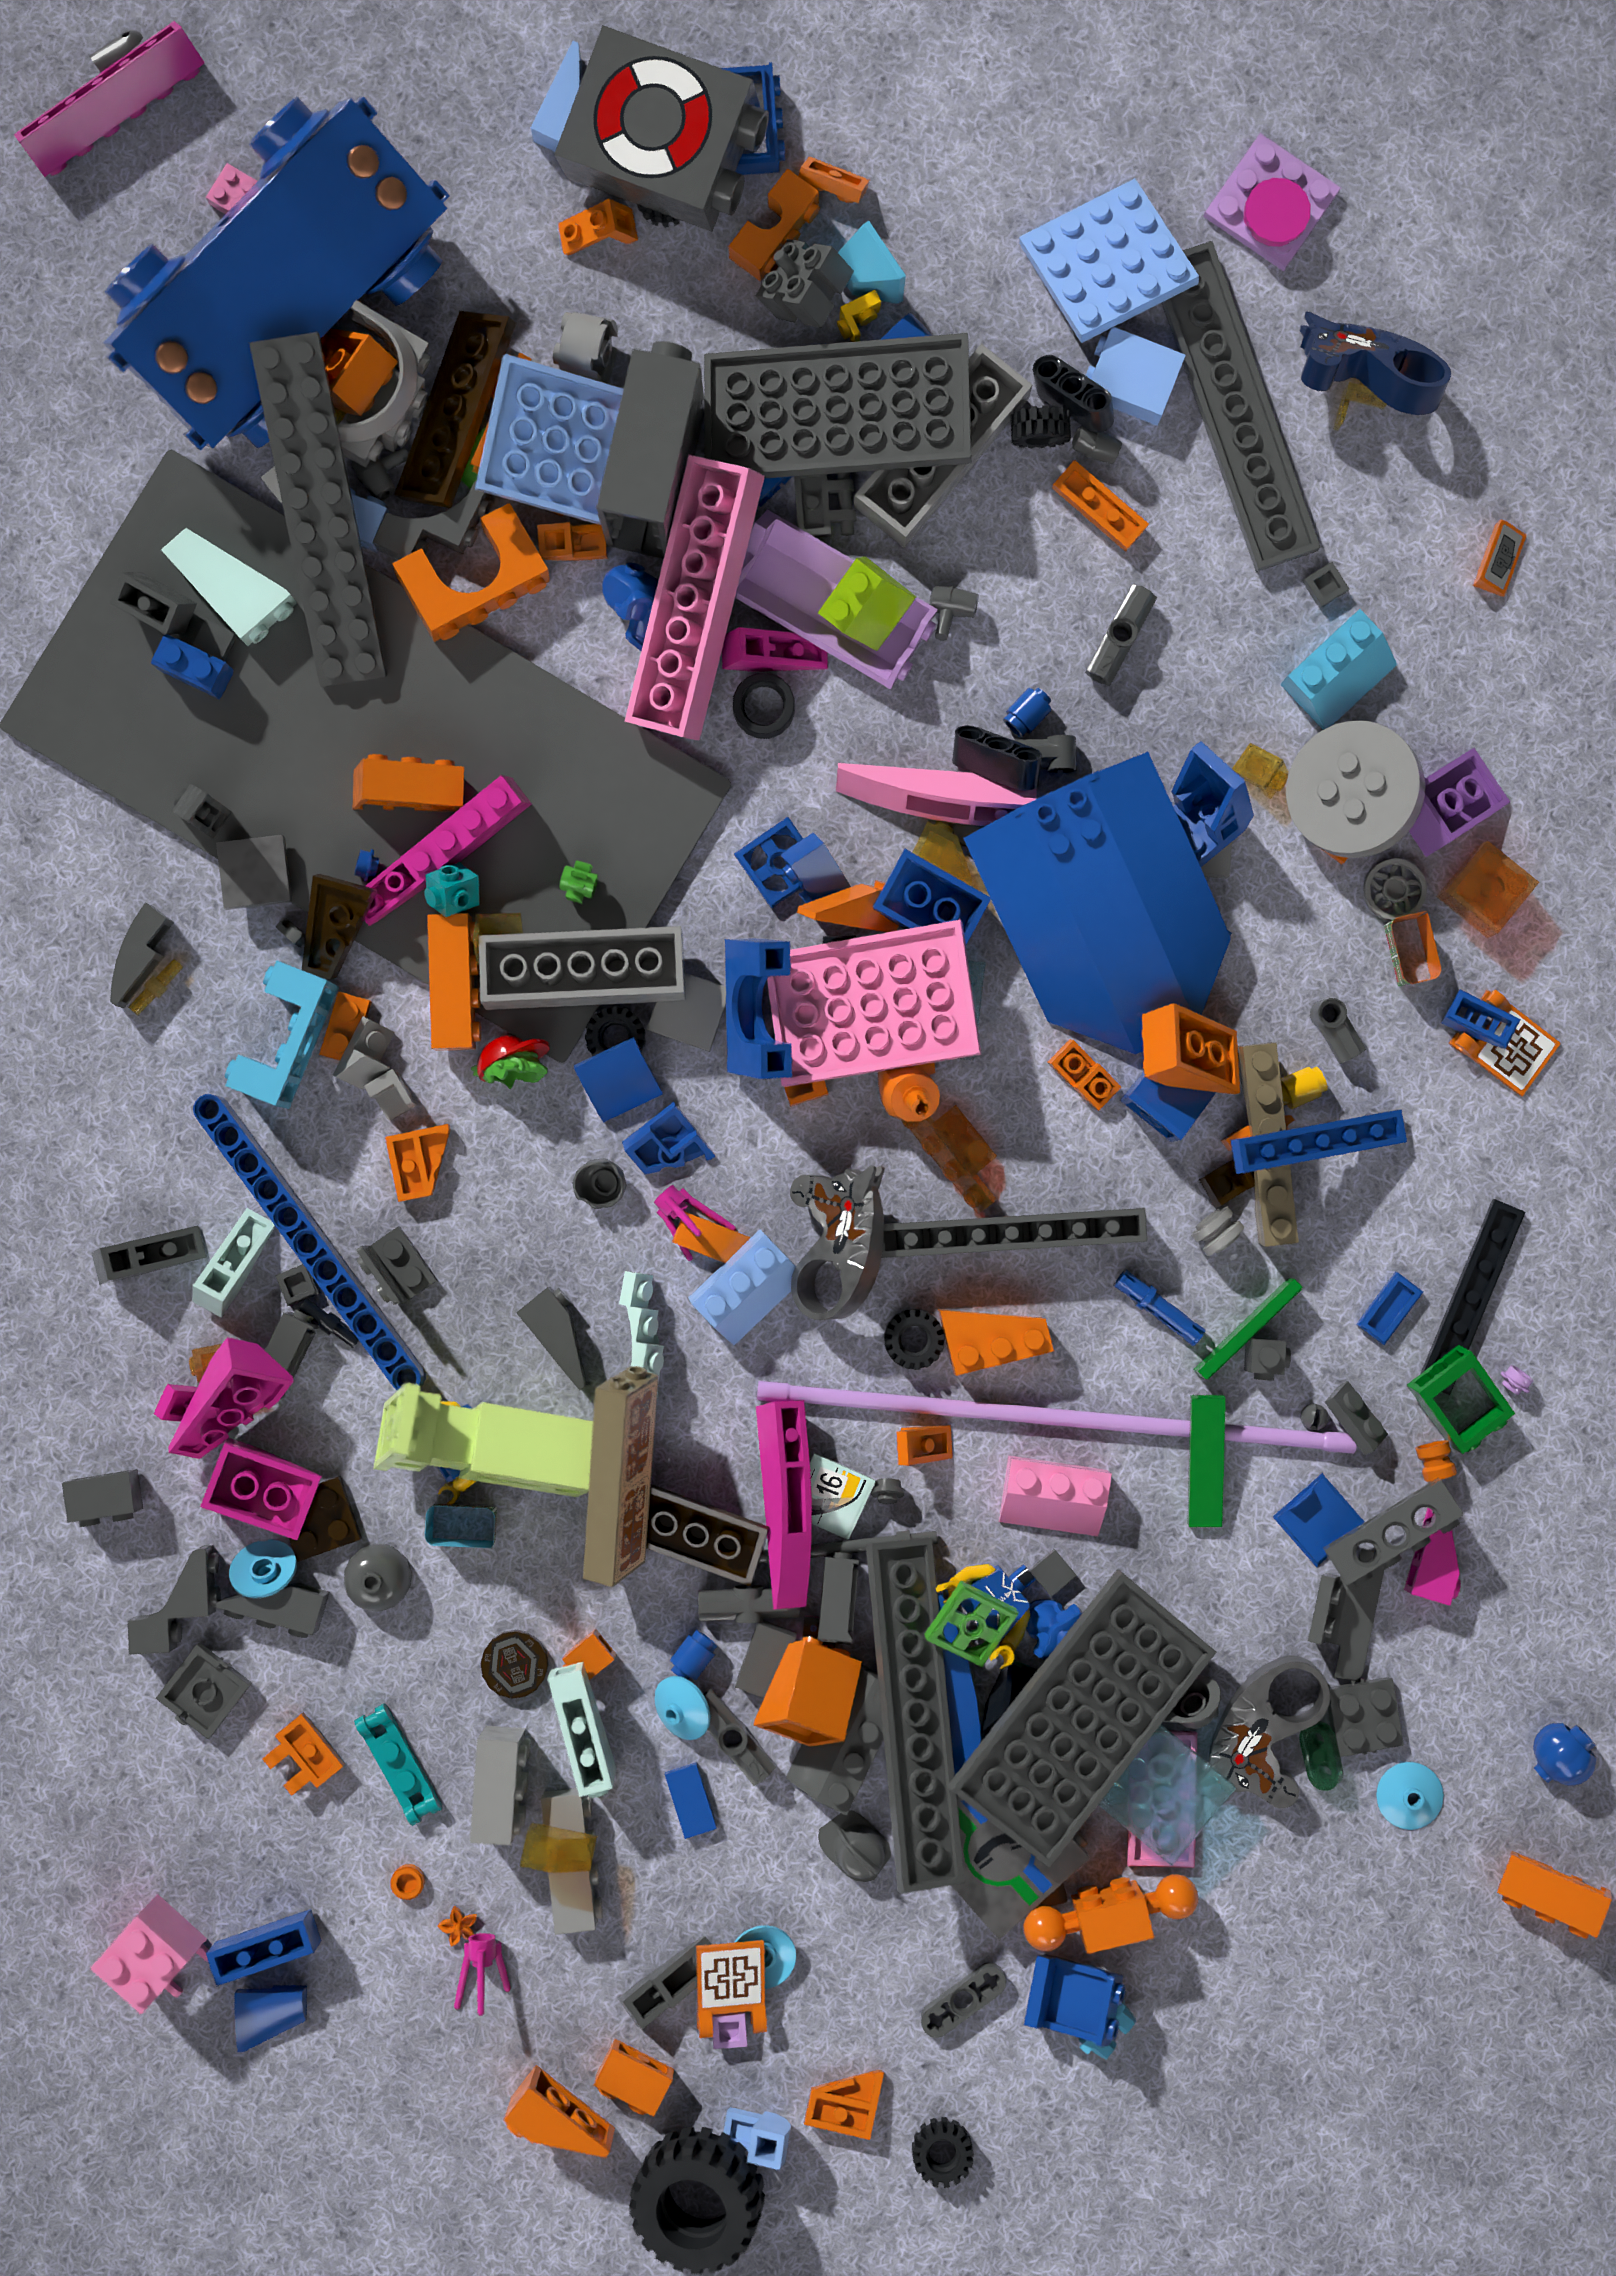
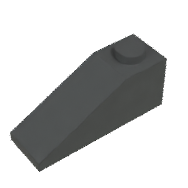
(200, 810)
(148, 1254)
(555, 1329)

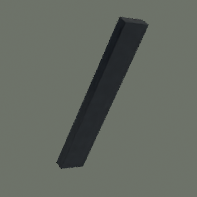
(1476, 1282)

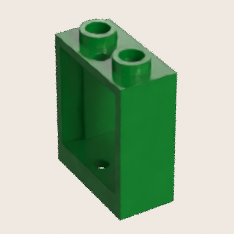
(1442, 1375)

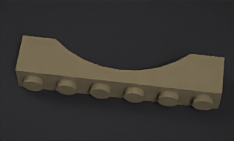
(1265, 1113)

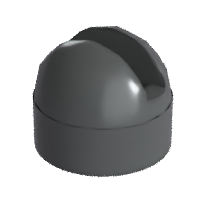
(1309, 1415)

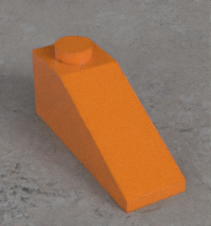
(850, 908)

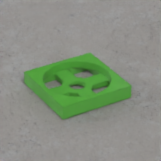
(948, 1613)

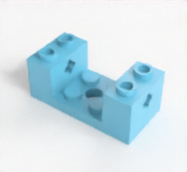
(280, 1084)

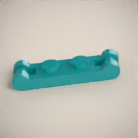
(398, 1764)

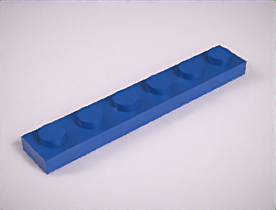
(1318, 1141)

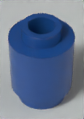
(1027, 711)
(693, 1655)

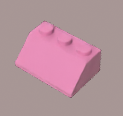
(1054, 1496)

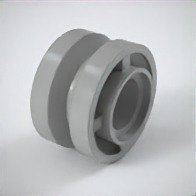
(1217, 1231)

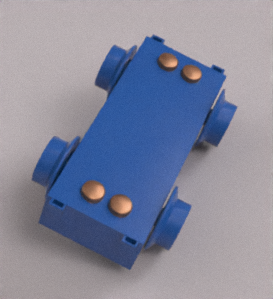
(289, 259)

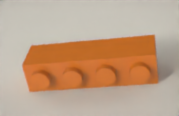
(452, 983)

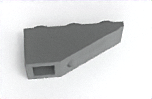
(294, 1607)

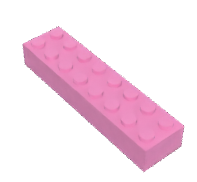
(694, 597)

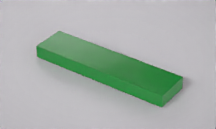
(1248, 1328)
(1206, 1460)

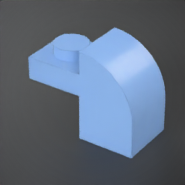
(762, 2135)

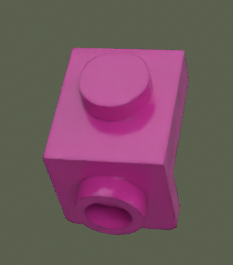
(174, 1402)

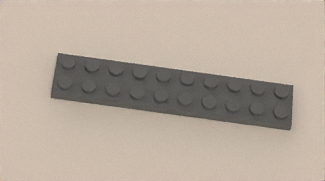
(1239, 416)
(318, 508)
(914, 1716)

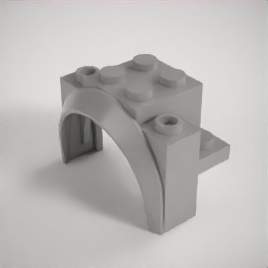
(397, 401)

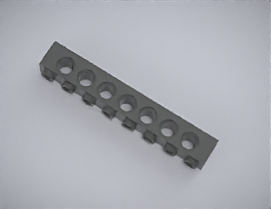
(1014, 1232)

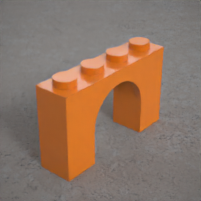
(448, 610)

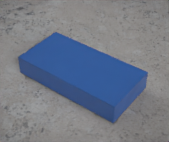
(1389, 1308)
(690, 1800)

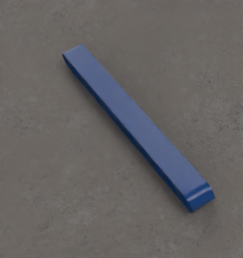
(295, 1235)

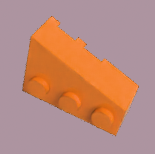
(408, 784)
(990, 1340)
(1554, 1895)

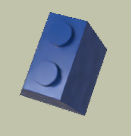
(1165, 1107)

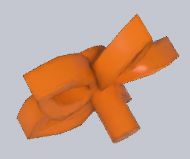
(457, 1925)

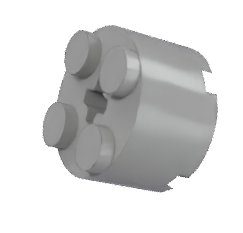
(586, 346)

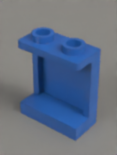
(1075, 1999)

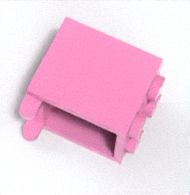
(150, 1954)

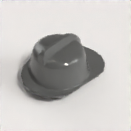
(1198, 1704)
(854, 1846)

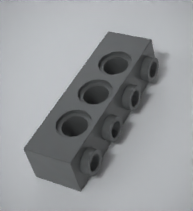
(1445, 1518)

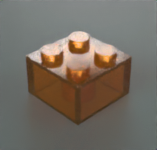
(1487, 889)

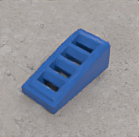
(1474, 1004)

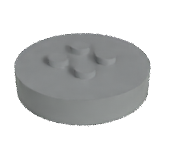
(1355, 789)

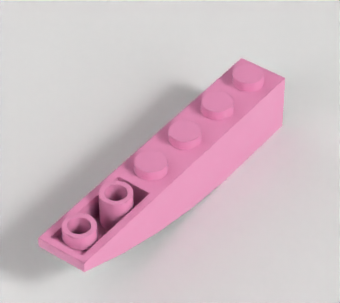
(932, 793)

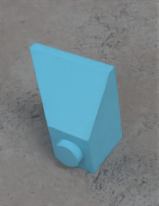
(873, 266)

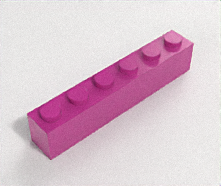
(110, 99)

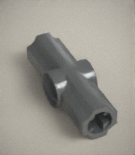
(1130, 618)
(741, 1605)
(747, 1753)

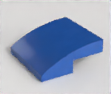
(618, 1079)

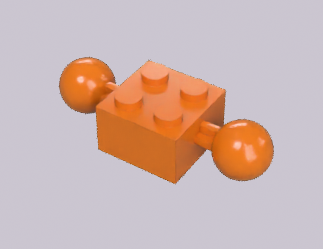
(1111, 1914)

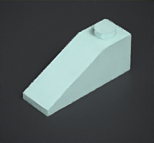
(232, 1263)

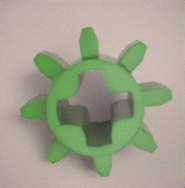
(578, 881)

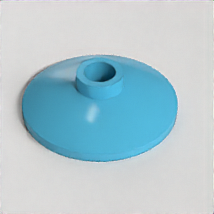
(257, 1559)
(682, 1707)
(1401, 1782)
(780, 1952)

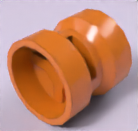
(1436, 1460)

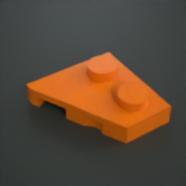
(417, 1160)

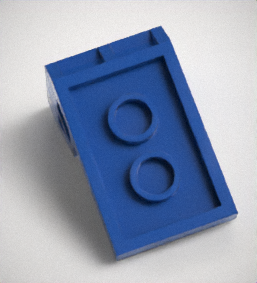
(1210, 802)

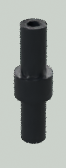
(329, 1323)

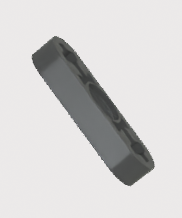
(988, 1992)

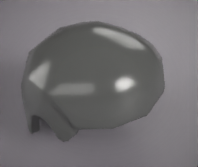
(602, 1174)

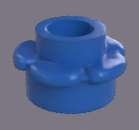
(366, 864)

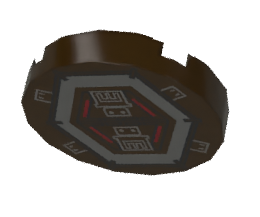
(514, 1664)

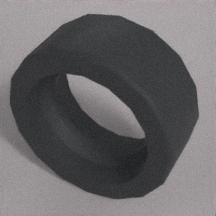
(763, 680)

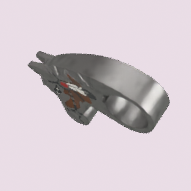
(851, 1239)
(1252, 1726)

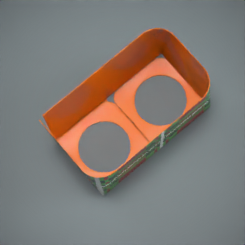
(1428, 944)

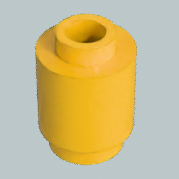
(1303, 1087)

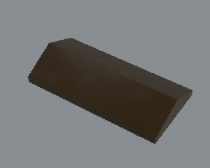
(704, 1535)

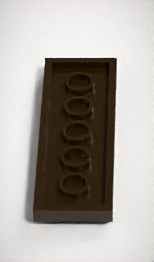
(455, 408)

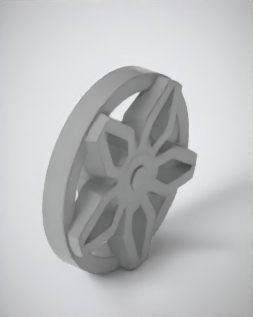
(1395, 889)

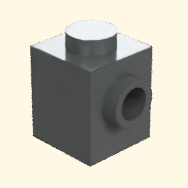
(1266, 1358)

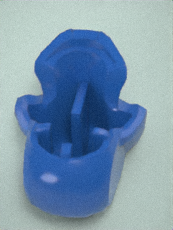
(631, 595)
(1050, 1624)

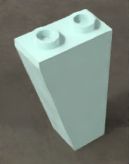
(233, 589)
(582, 1730)

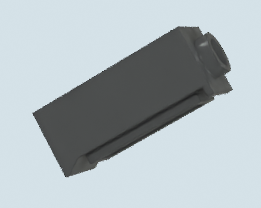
(291, 1340)
(838, 1599)

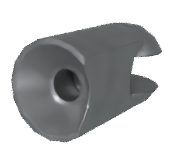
(116, 49)

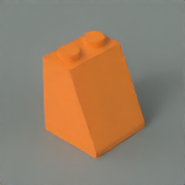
(810, 1694)

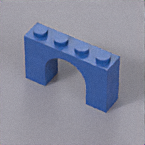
(749, 1045)

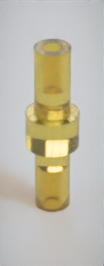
(155, 987)

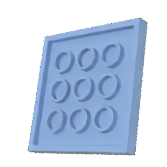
(1108, 260)
(548, 438)

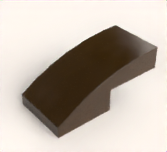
(1225, 1184)

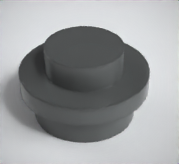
(887, 1490)

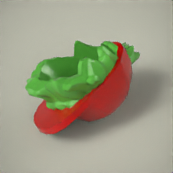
(511, 1059)

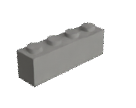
(572, 1892)

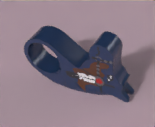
(1390, 365)

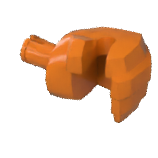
(909, 1092)

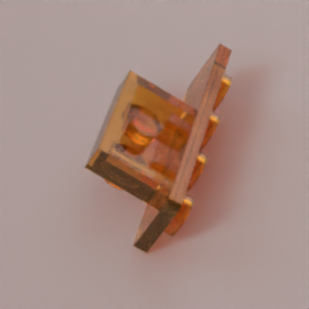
(958, 1152)

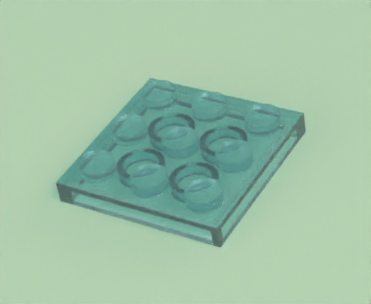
(1167, 1795)

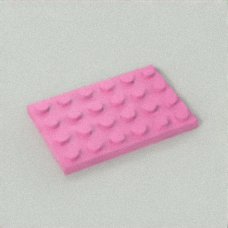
(876, 1003)

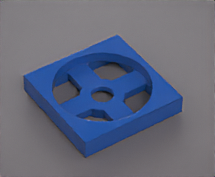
(745, 854)

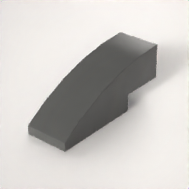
(137, 954)
(663, 1986)

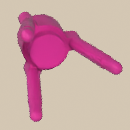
(673, 1204)
(481, 1951)

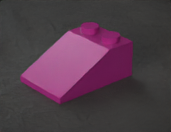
(260, 1489)

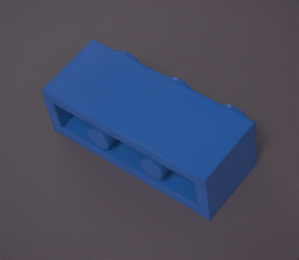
(263, 1947)

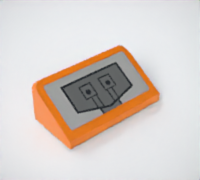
(1500, 558)

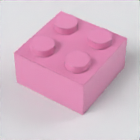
(229, 188)

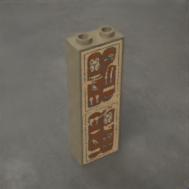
(620, 1475)

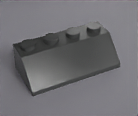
(837, 1770)

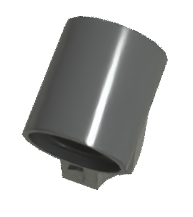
(1057, 752)
(1339, 1032)

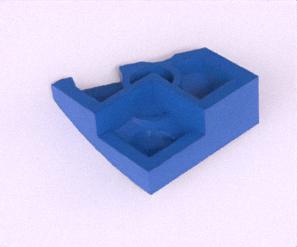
(666, 1142)
(267, 2013)

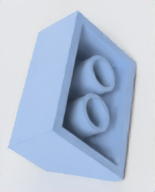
(745, 1288)

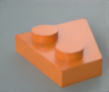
(846, 2104)

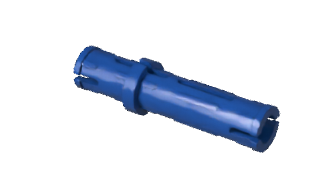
(1152, 1302)

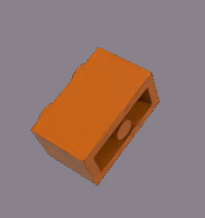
(633, 2078)

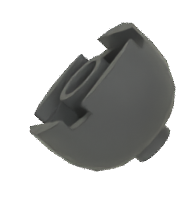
(377, 1577)

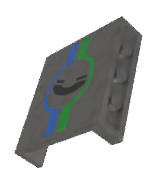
(1002, 1876)

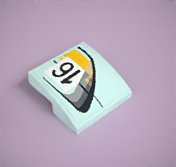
(837, 1495)

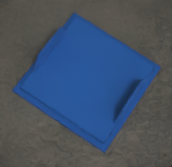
(1317, 1518)

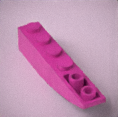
(447, 844)
(786, 1499)

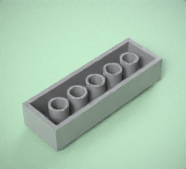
(907, 497)
(582, 968)

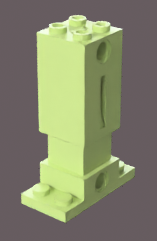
(485, 1443)

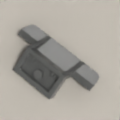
(1346, 1618)

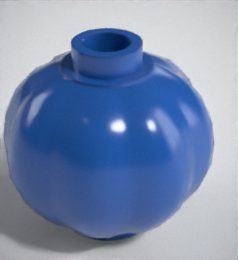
(1564, 1754)

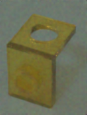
(1357, 393)
(495, 925)

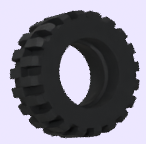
(677, 2235)

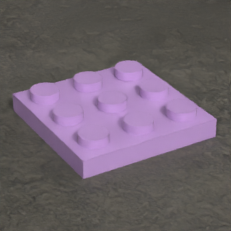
(1260, 163)

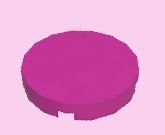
(1277, 212)

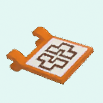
(1523, 1057)
(730, 1982)

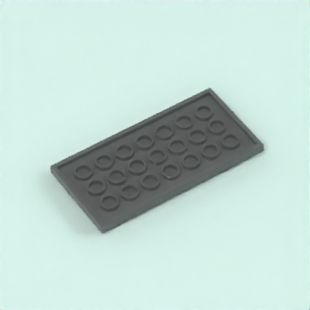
(840, 406)
(1082, 1718)

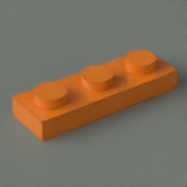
(1100, 505)

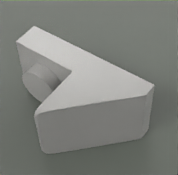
(363, 1054)

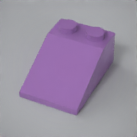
(1456, 801)

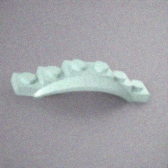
(646, 1348)

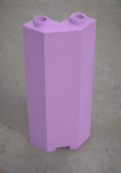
(791, 578)

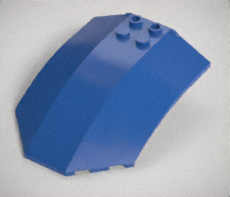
(1104, 902)

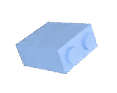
(1136, 373)

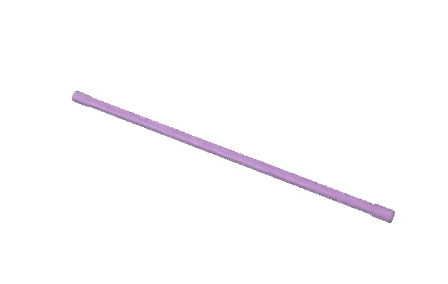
(778, 1391)

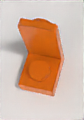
(598, 223)

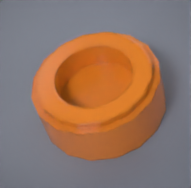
(407, 1882)

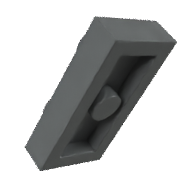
(1356, 1418)

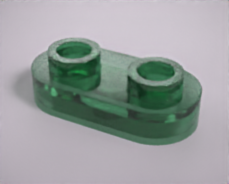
(1321, 1754)

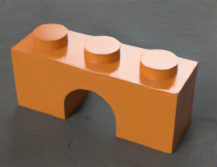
(795, 204)

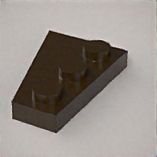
(333, 923)

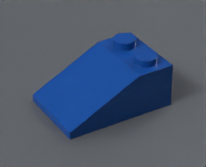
(927, 895)

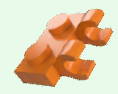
(308, 1750)

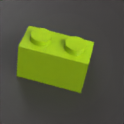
(867, 603)

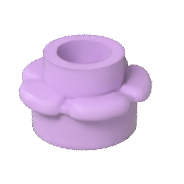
(1516, 1380)

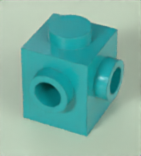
(452, 889)

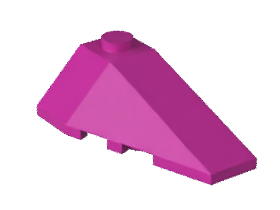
(233, 1388)

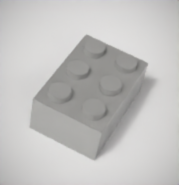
(499, 1785)

